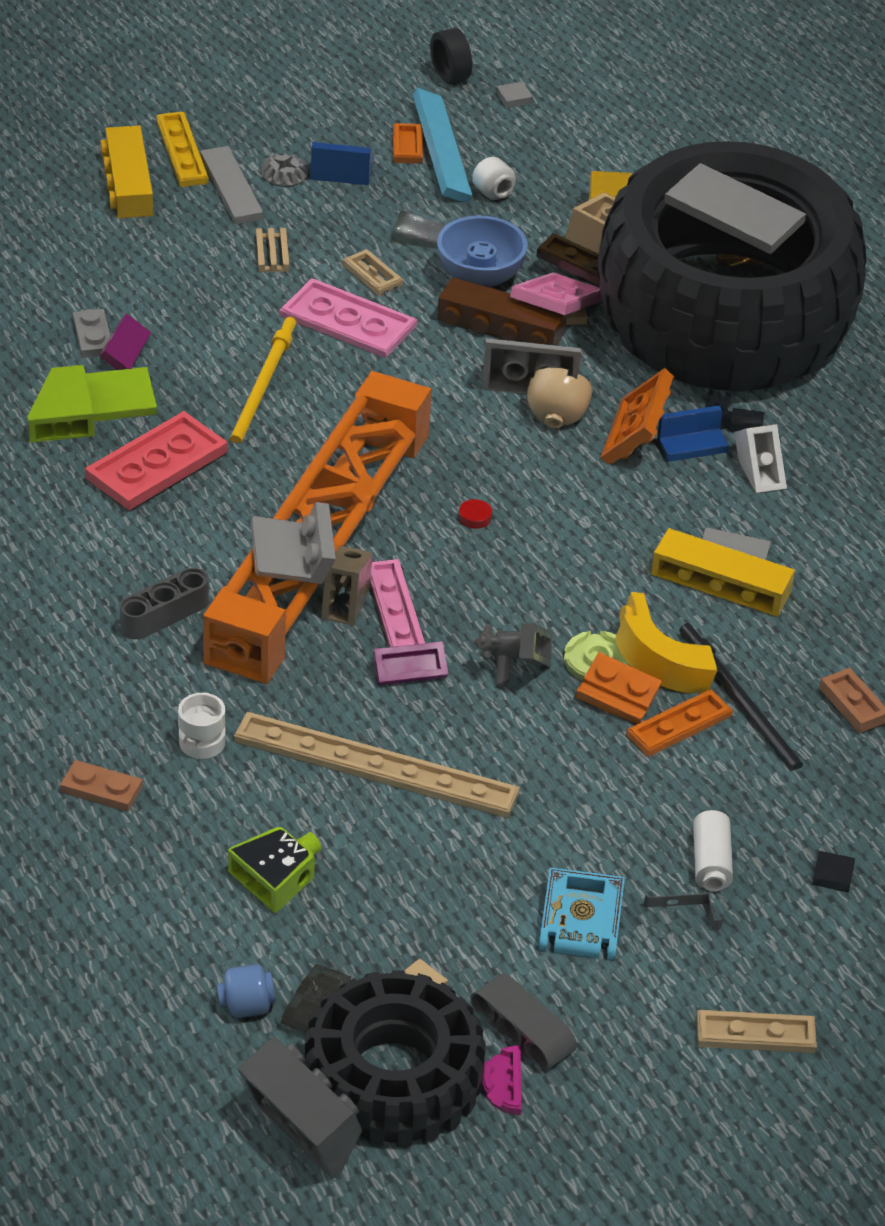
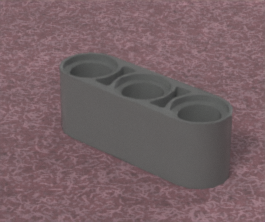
(164, 603)
(524, 1020)

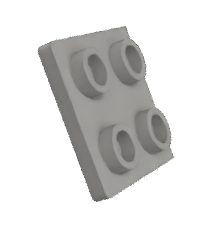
(294, 548)

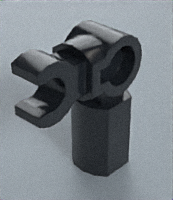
(737, 418)

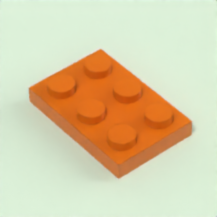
(637, 417)

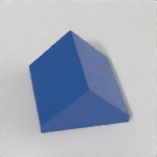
(341, 163)

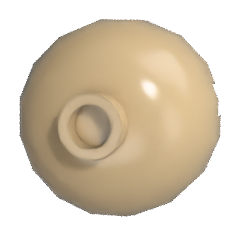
(558, 396)

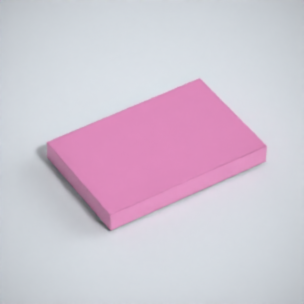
(557, 293)

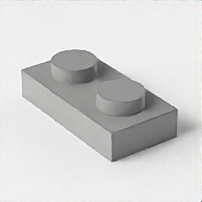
(91, 331)

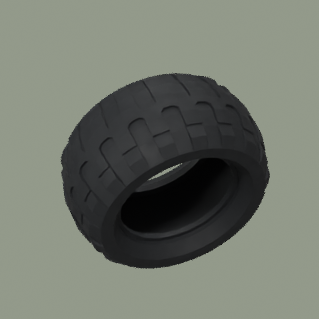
(725, 327)

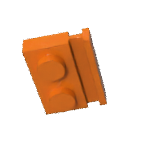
(618, 688)

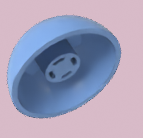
(482, 249)

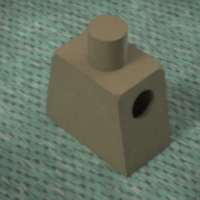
(349, 571)

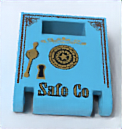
(582, 917)

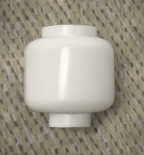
(494, 178)

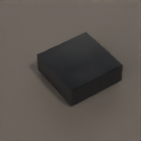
(833, 871)

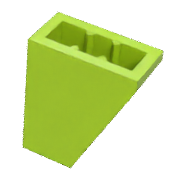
(62, 407)

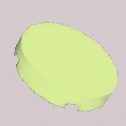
(578, 651)

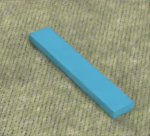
(442, 146)

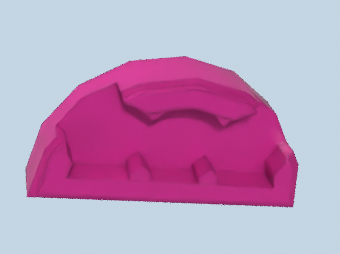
(503, 1080)

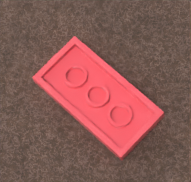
(156, 460)

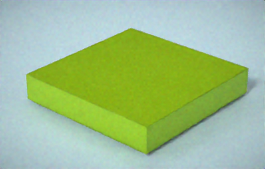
(121, 394)

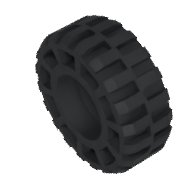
(408, 1012)

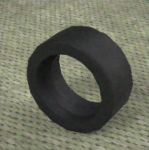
(451, 55)

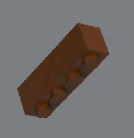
(498, 314)

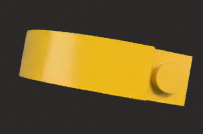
(678, 664)

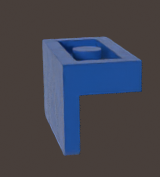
(691, 434)

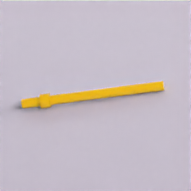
(280, 342)

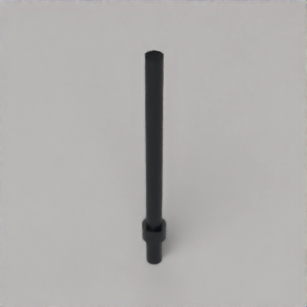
(745, 702)

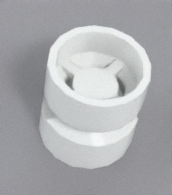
(201, 725)

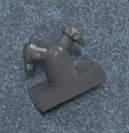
(530, 644)

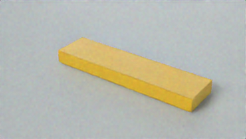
(182, 149)

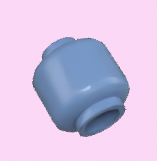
(247, 991)

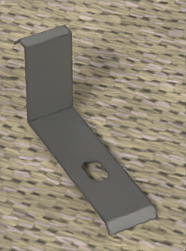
(690, 899)

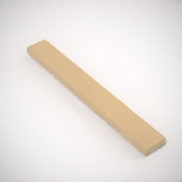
(377, 764)

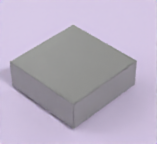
(514, 95)

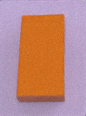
(407, 143)

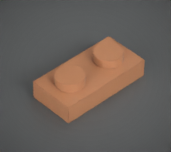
(853, 700)
(101, 785)

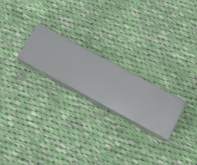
(231, 185)

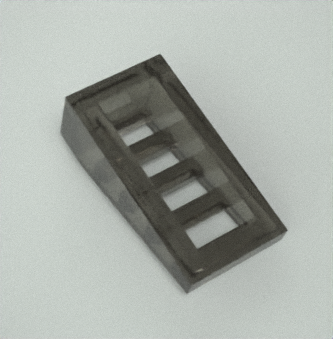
(415, 231)

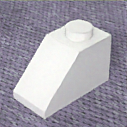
(761, 457)

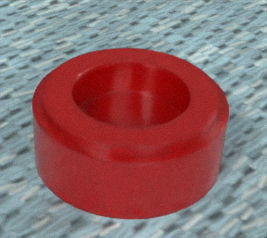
(475, 513)

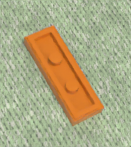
(679, 722)

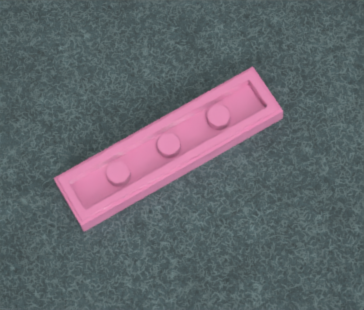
(394, 604)

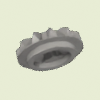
(287, 175)

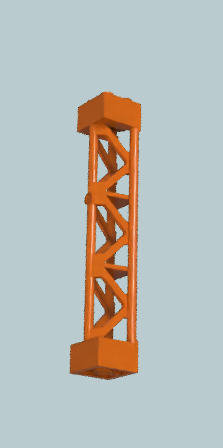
(250, 630)

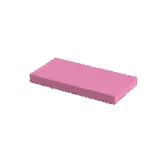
(348, 317)

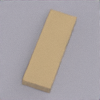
(756, 1031)

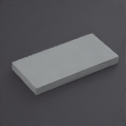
(735, 208)

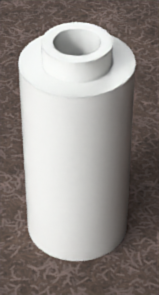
(713, 850)

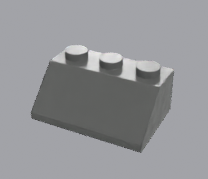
(302, 1104)

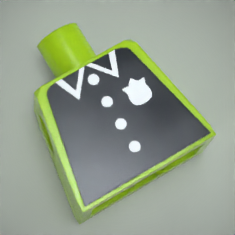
(274, 865)

